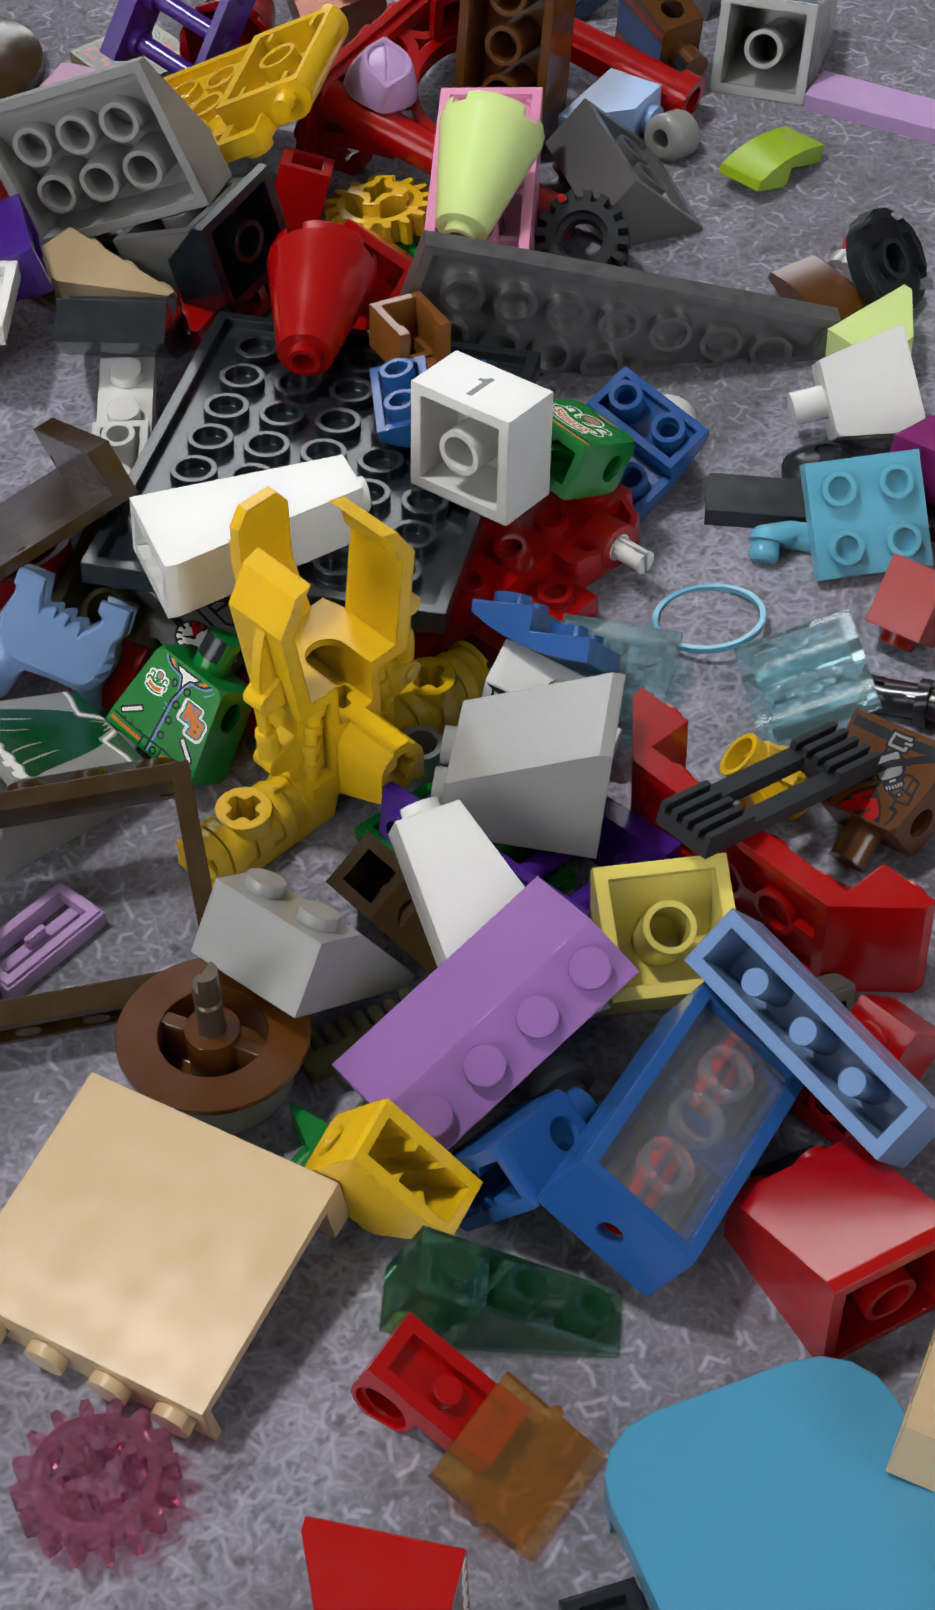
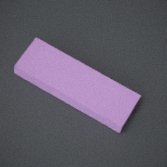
(872, 105)

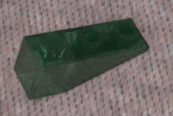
(498, 1300)

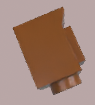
(408, 325)

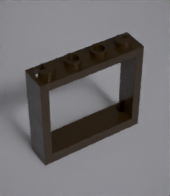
(86, 793)

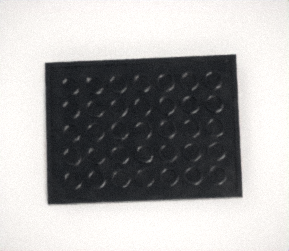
(251, 414)

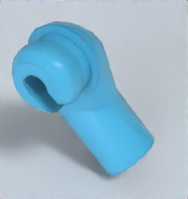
(770, 537)

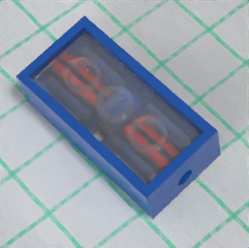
(672, 1142)

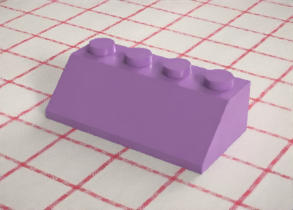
(488, 1014)

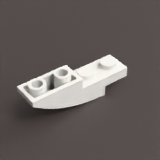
(126, 405)

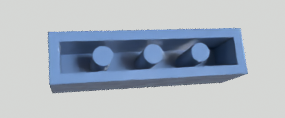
(817, 1038)

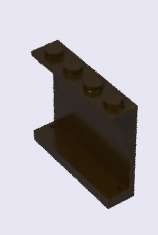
(76, 493)

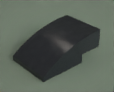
(121, 326)

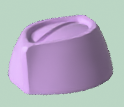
(382, 78)

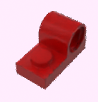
(421, 1384)

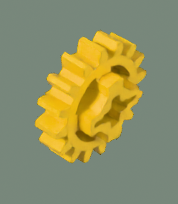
(384, 206)

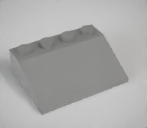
(107, 151)

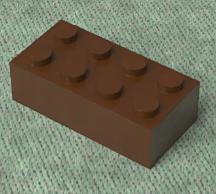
(517, 47)

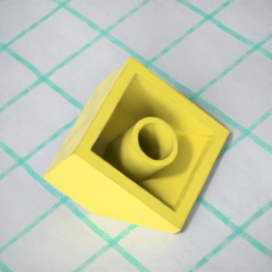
(656, 920)

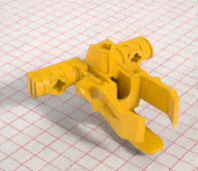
(326, 683)

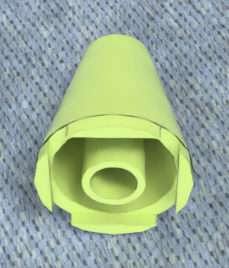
(482, 161)

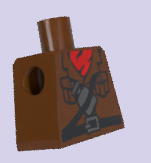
(894, 803)

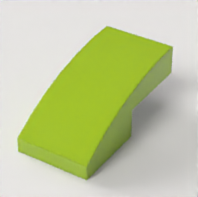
(768, 158)

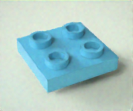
(865, 513)

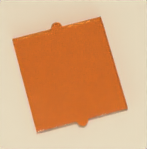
(516, 1465)

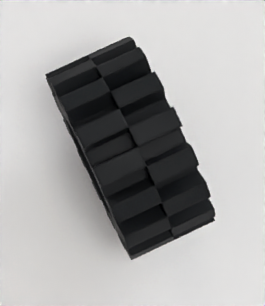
(589, 211)

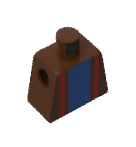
(664, 31)

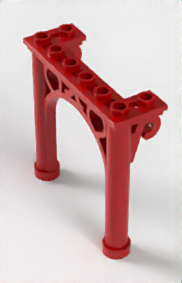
(342, 122)

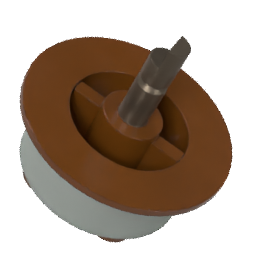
(210, 1046)

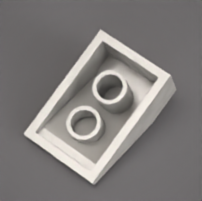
(291, 946)

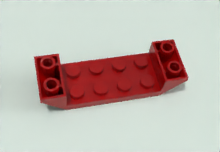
(866, 934)

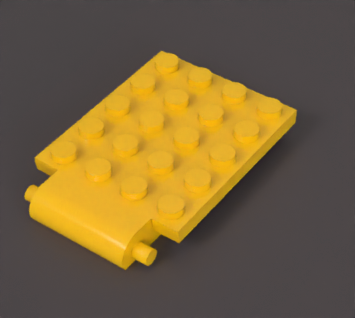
(264, 82)

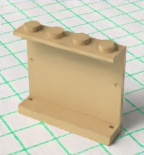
(152, 1251)

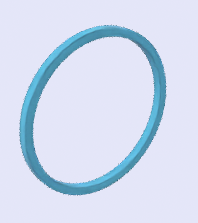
(708, 649)

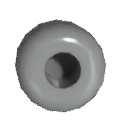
(672, 135)

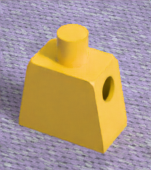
(393, 1172)

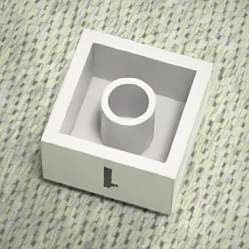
(481, 437)

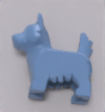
(57, 643)

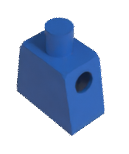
(528, 1147)

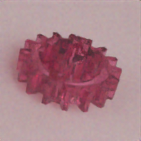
(88, 1514)

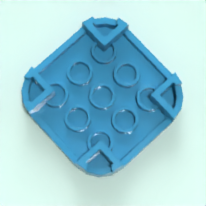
(774, 1497)

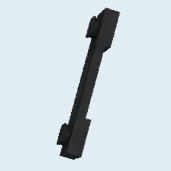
(704, 813)

